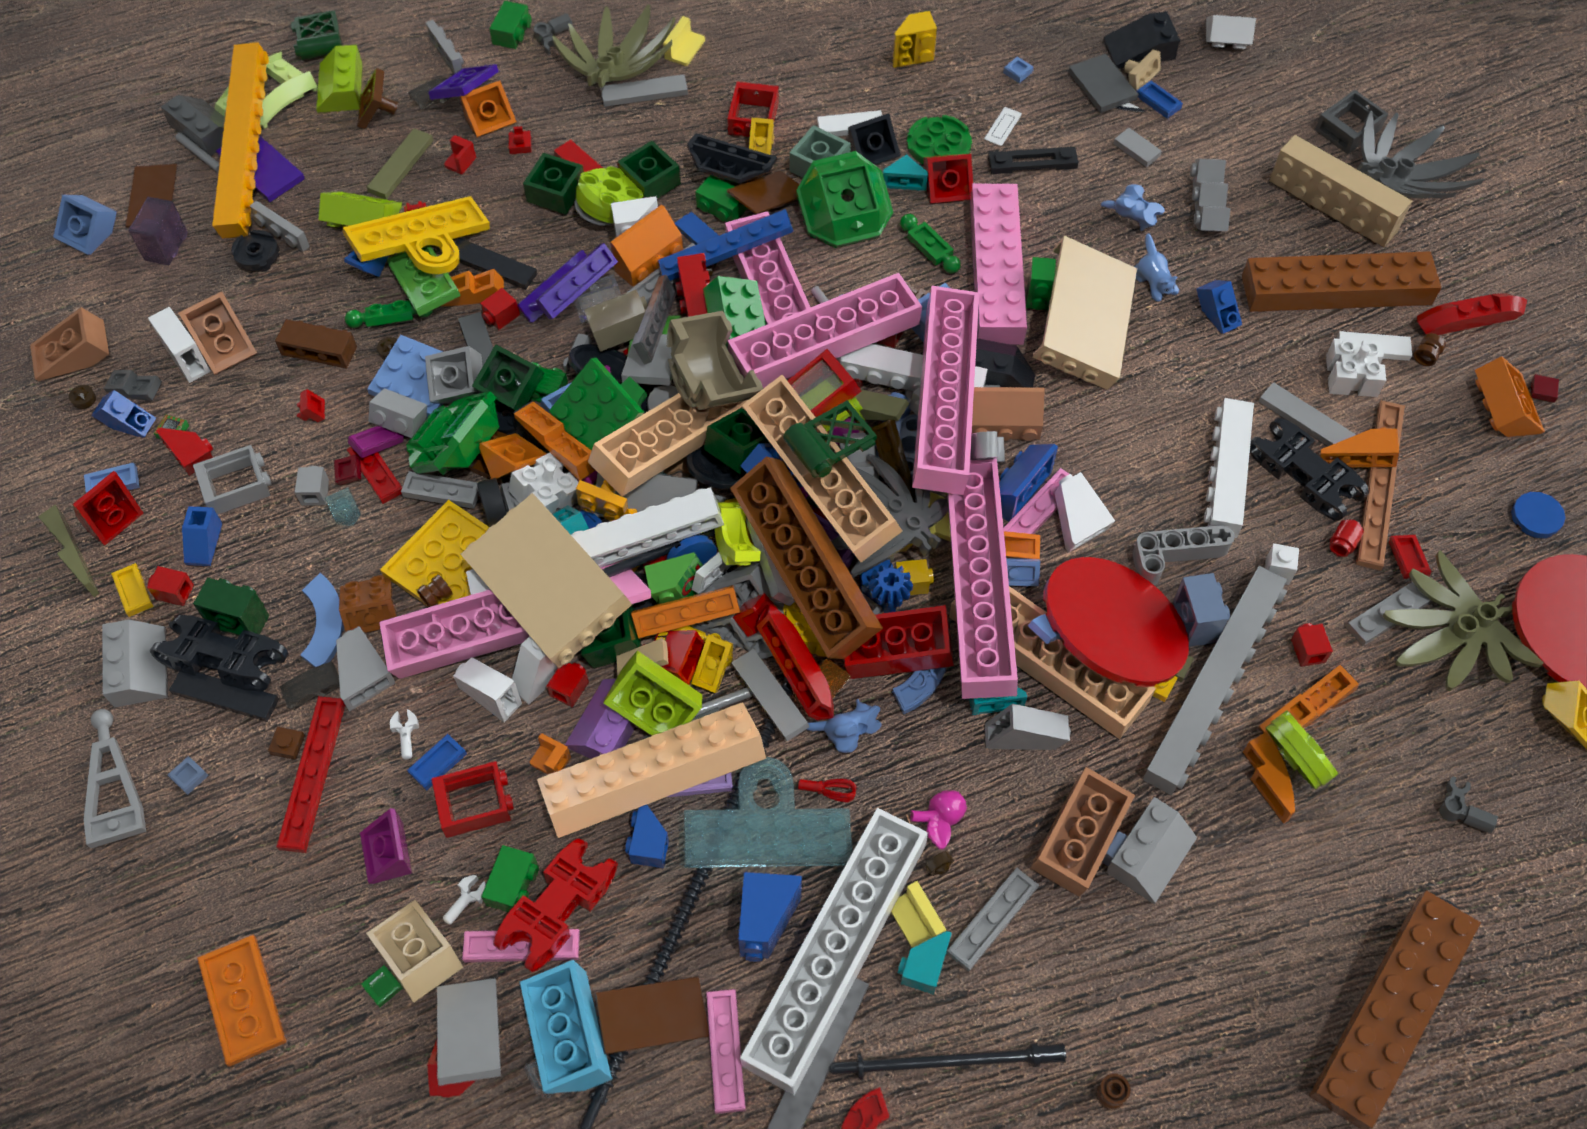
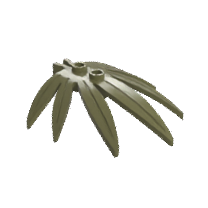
(616, 62)
(1468, 624)

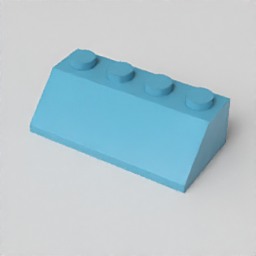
(565, 1029)

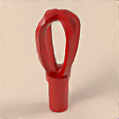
(820, 787)

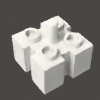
(1355, 367)
(546, 483)

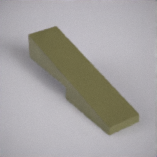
(881, 406)
(71, 554)

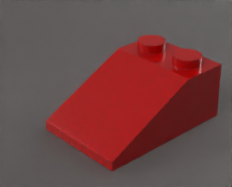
(107, 509)

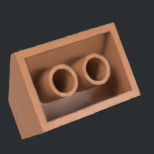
(1009, 412)

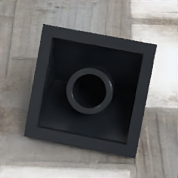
(874, 139)

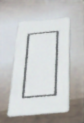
(1003, 126)

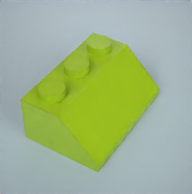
(340, 80)
(352, 209)
(652, 696)

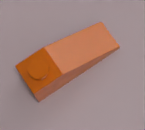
(1366, 449)

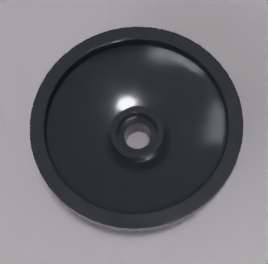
(581, 355)
(711, 470)

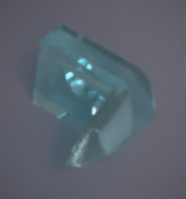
(343, 507)

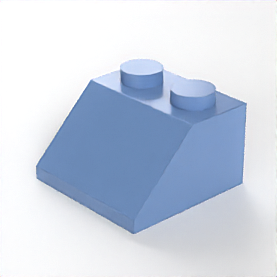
(83, 223)

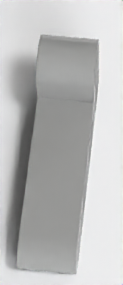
(987, 446)
(1211, 541)

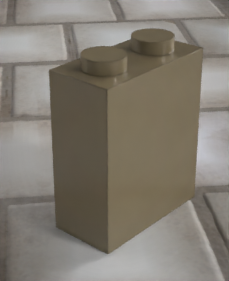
(616, 319)

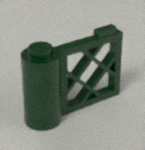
(319, 42)
(815, 452)

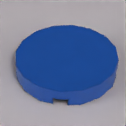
(1538, 514)
(699, 544)

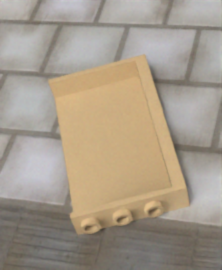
(1088, 314)
(546, 580)

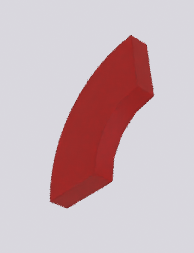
(867, 1112)

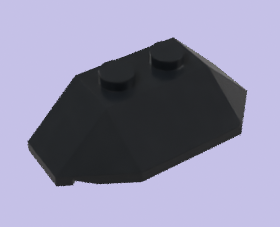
(728, 160)
(1004, 364)

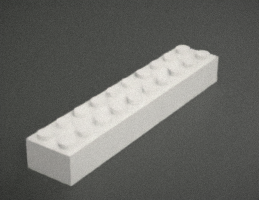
(834, 952)

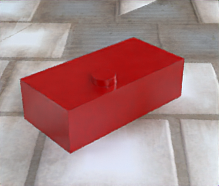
(905, 644)

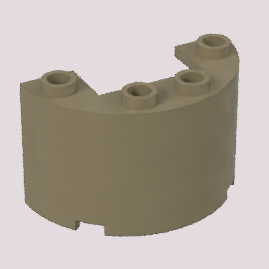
(702, 364)

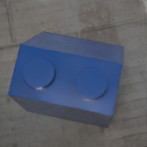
(766, 911)

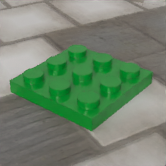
(594, 405)

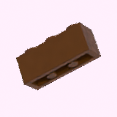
(316, 343)

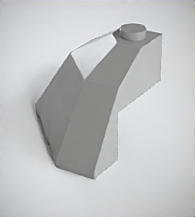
(748, 584)

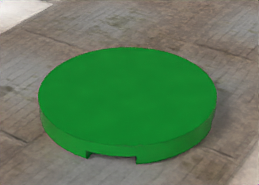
(938, 137)

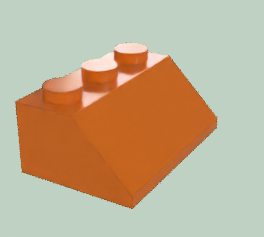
(644, 245)
(1508, 399)

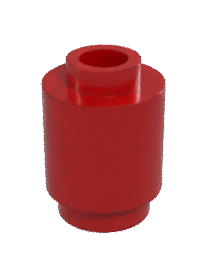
(1346, 537)

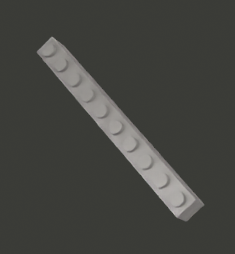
(1214, 682)

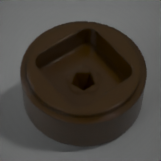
(385, 346)
(82, 397)
(939, 863)

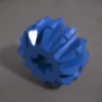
(892, 594)

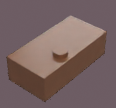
(1082, 832)

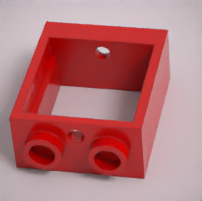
(745, 94)
(444, 784)

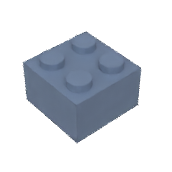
(1201, 608)

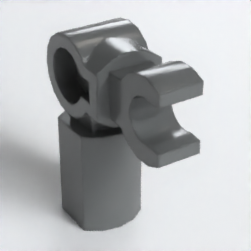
(544, 32)
(1455, 808)

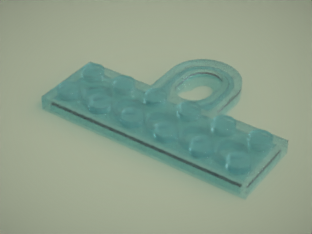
(767, 835)

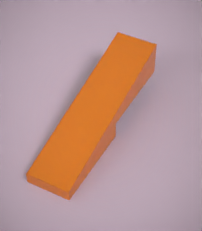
(555, 439)
(1318, 698)

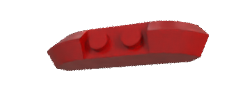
(1472, 313)
(796, 663)

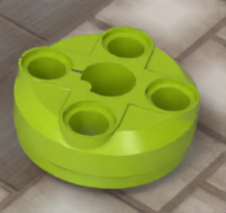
(601, 188)
(1301, 750)

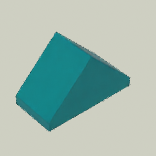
(905, 175)

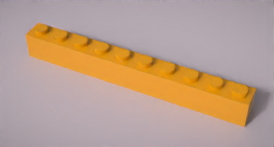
(240, 141)

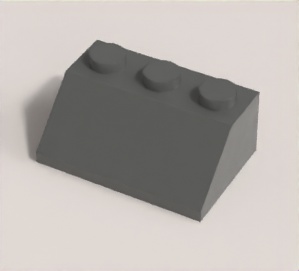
(196, 121)

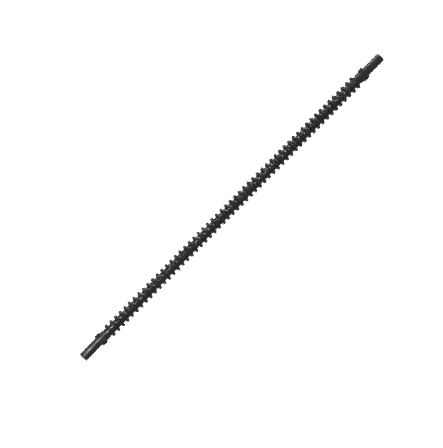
(599, 1096)

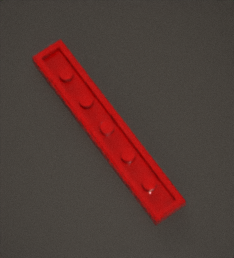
(311, 775)

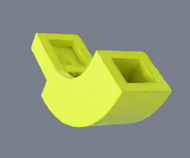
(733, 537)

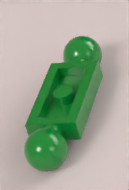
(930, 243)
(382, 314)

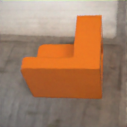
(550, 756)

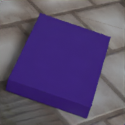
(463, 81)

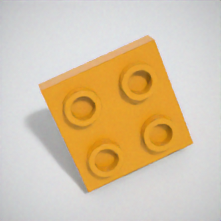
(601, 500)

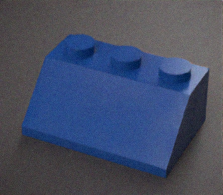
(1025, 477)

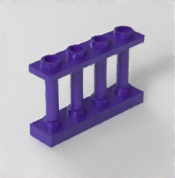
(567, 283)

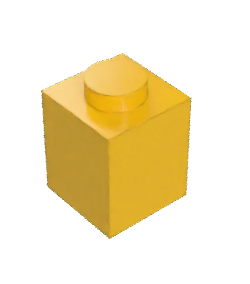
(920, 575)

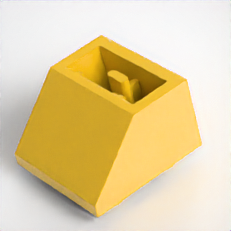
(915, 40)

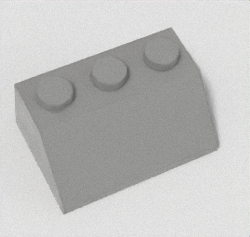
(128, 666)
(1152, 851)

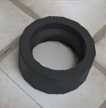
(491, 500)

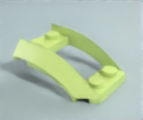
(292, 87)

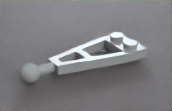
(117, 823)

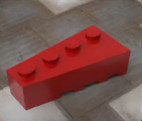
(691, 282)

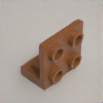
(366, 603)

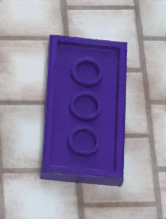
(273, 172)

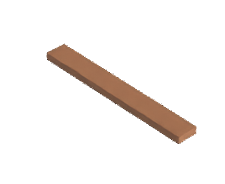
(1379, 500)

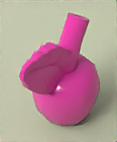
(944, 811)

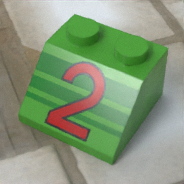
(673, 578)

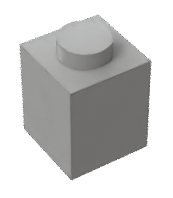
(311, 485)

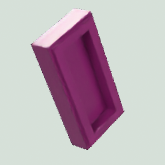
(374, 440)

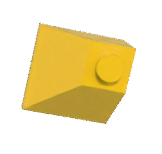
(1568, 707)

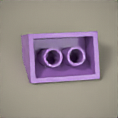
(600, 727)

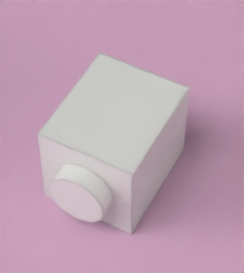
(1282, 561)

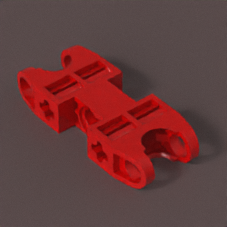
(544, 920)

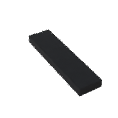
(485, 259)
(214, 693)

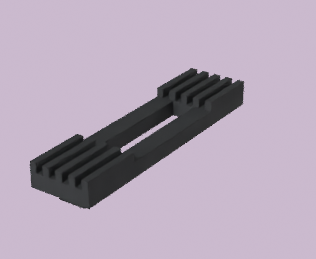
(1063, 159)

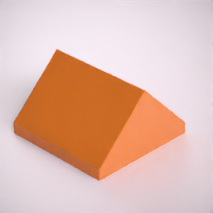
(487, 109)
(508, 455)

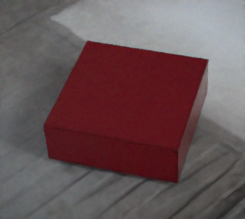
(1544, 388)
(347, 470)

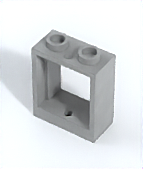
(227, 464)

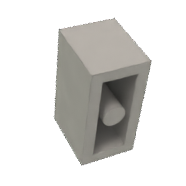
(397, 412)

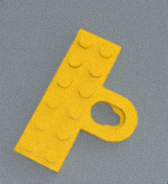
(417, 229)

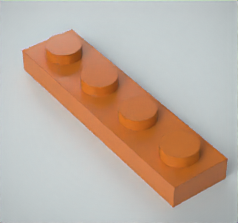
(685, 611)

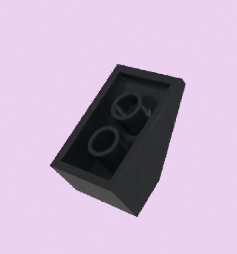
(1142, 36)

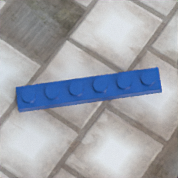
(732, 242)

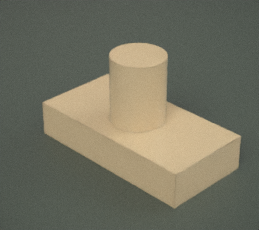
(1144, 71)

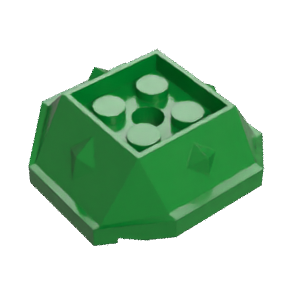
(836, 220)
(453, 434)

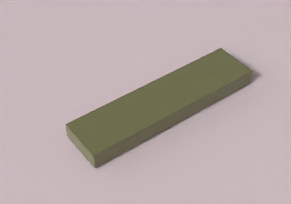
(400, 163)

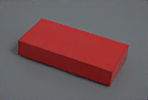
(1409, 555)

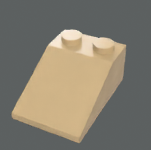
(415, 950)

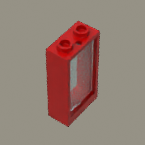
(820, 384)

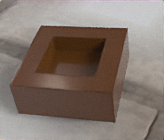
(286, 743)

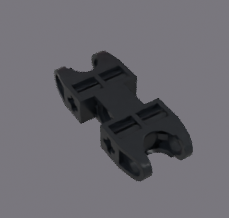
(1316, 475)
(231, 657)

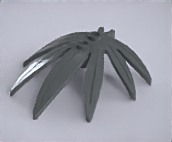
(1401, 172)
(911, 517)

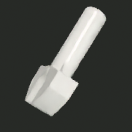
(405, 732)
(465, 898)

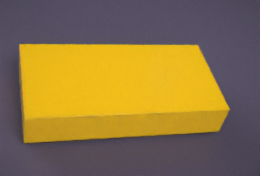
(132, 590)

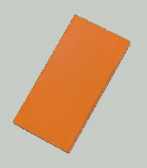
(241, 1000)

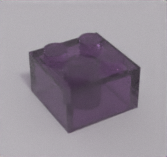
(158, 231)

